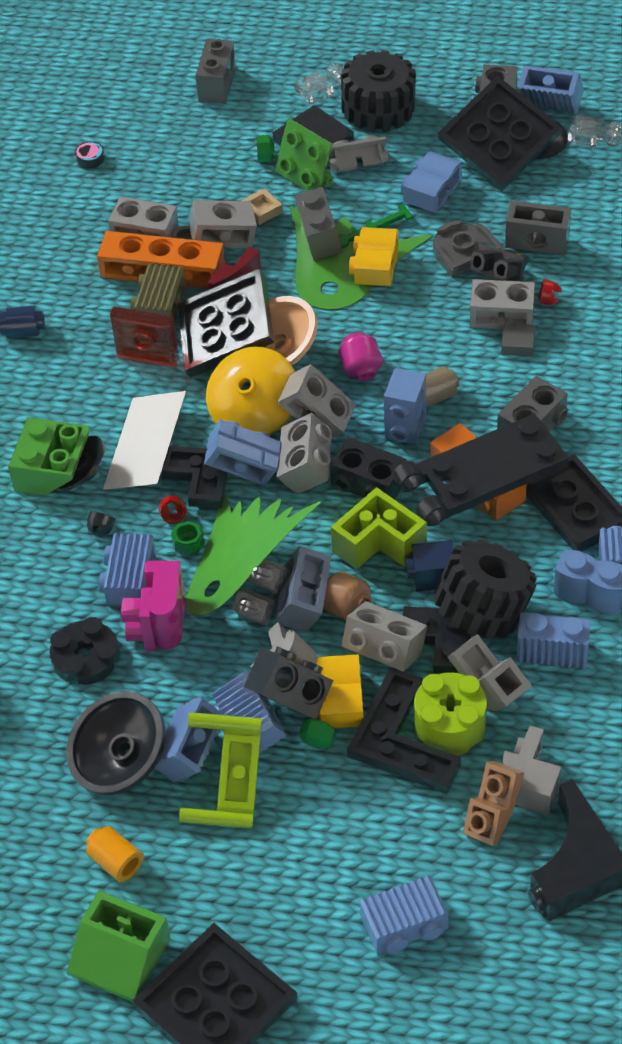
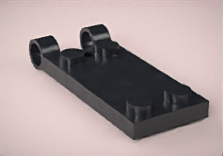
(482, 468)

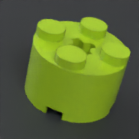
(450, 712)

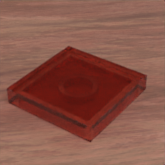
(144, 336)

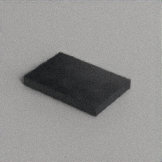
(575, 504)

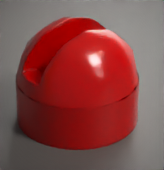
(547, 292)
(179, 506)

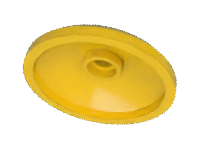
(258, 405)

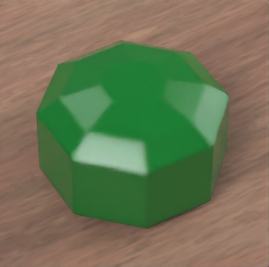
(265, 148)
(187, 538)
(317, 734)

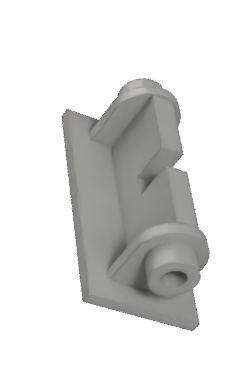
(369, 150)

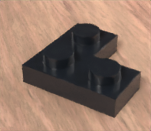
(207, 482)
(441, 633)

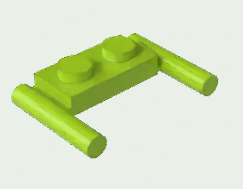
(237, 771)

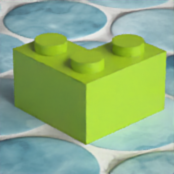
(377, 525)

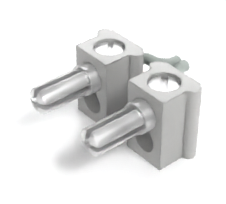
(260, 607)

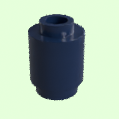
(21, 321)

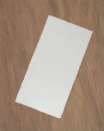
(144, 440)

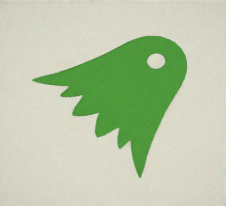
(335, 268)
(236, 548)

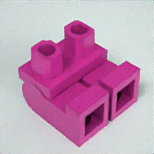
(160, 611)

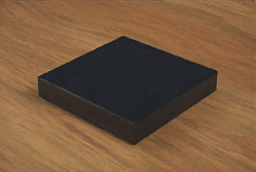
(319, 123)

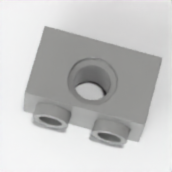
(223, 222)

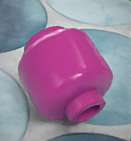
(360, 356)

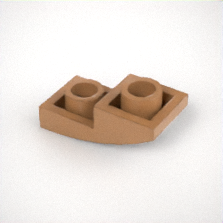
(491, 811)

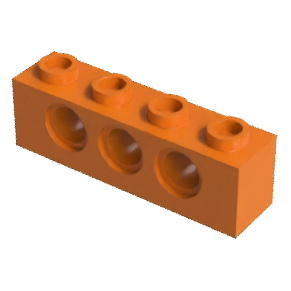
(128, 255)

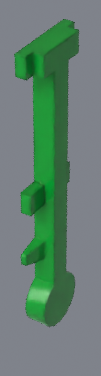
(402, 213)

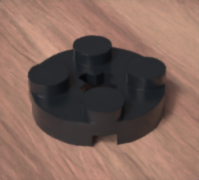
(79, 635)

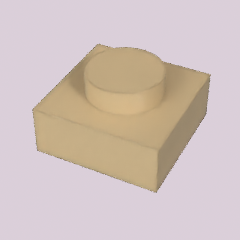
(264, 206)

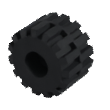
(378, 90)
(484, 589)

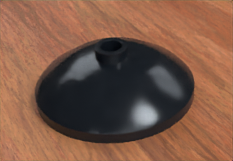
(105, 734)

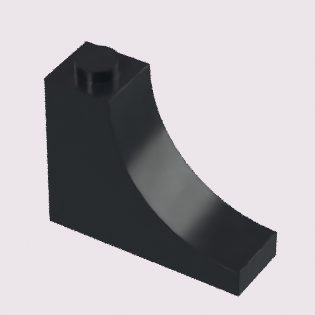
(584, 865)

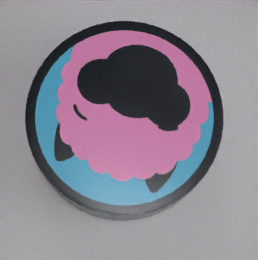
(89, 155)

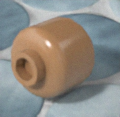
(345, 594)

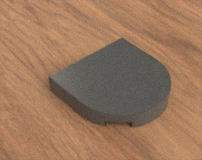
(456, 244)

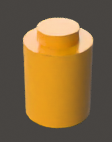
(114, 853)

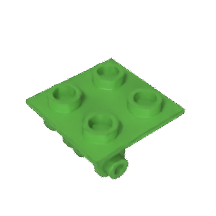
(304, 157)

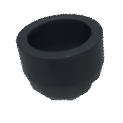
(101, 521)

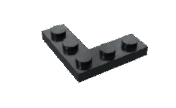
(381, 746)

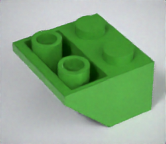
(46, 455)
(118, 946)

